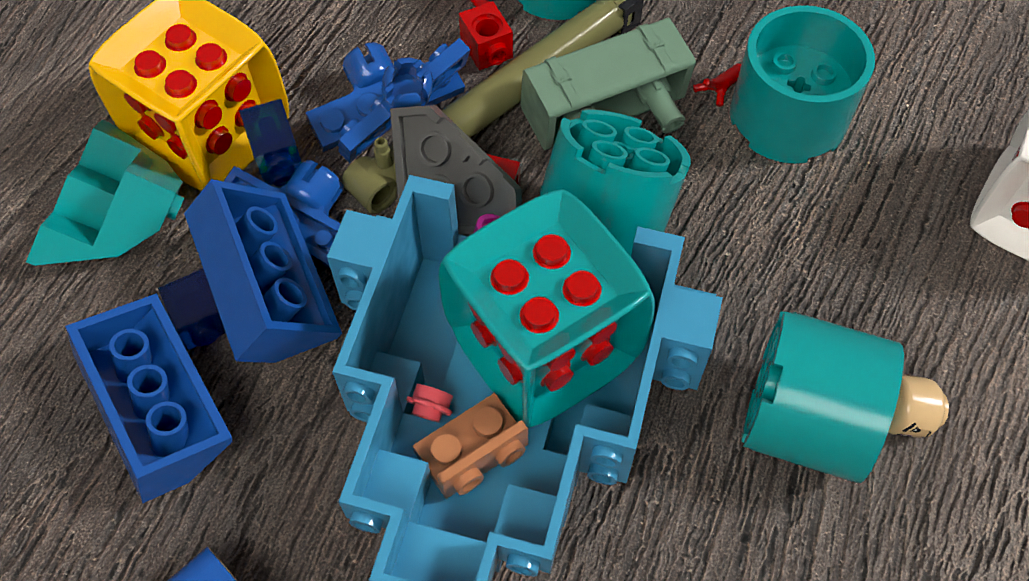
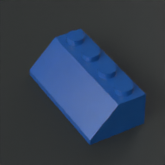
(260, 272)
(149, 395)

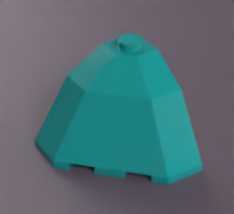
(108, 201)

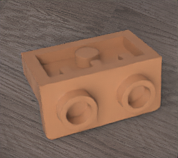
(472, 446)

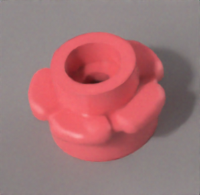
(430, 402)

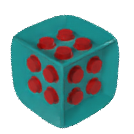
(546, 305)

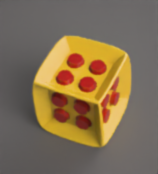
(179, 85)

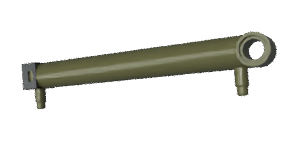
(374, 179)

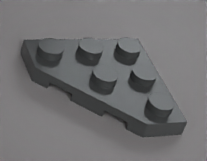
(437, 149)

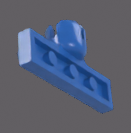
(366, 80)
(402, 86)
(311, 197)

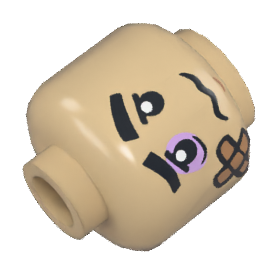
(919, 408)

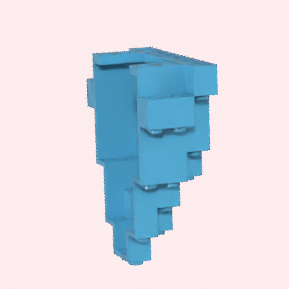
(403, 339)

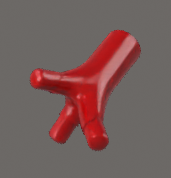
(720, 83)

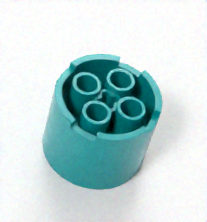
(801, 82)
(618, 171)
(824, 396)

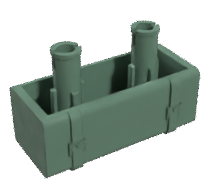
(618, 75)

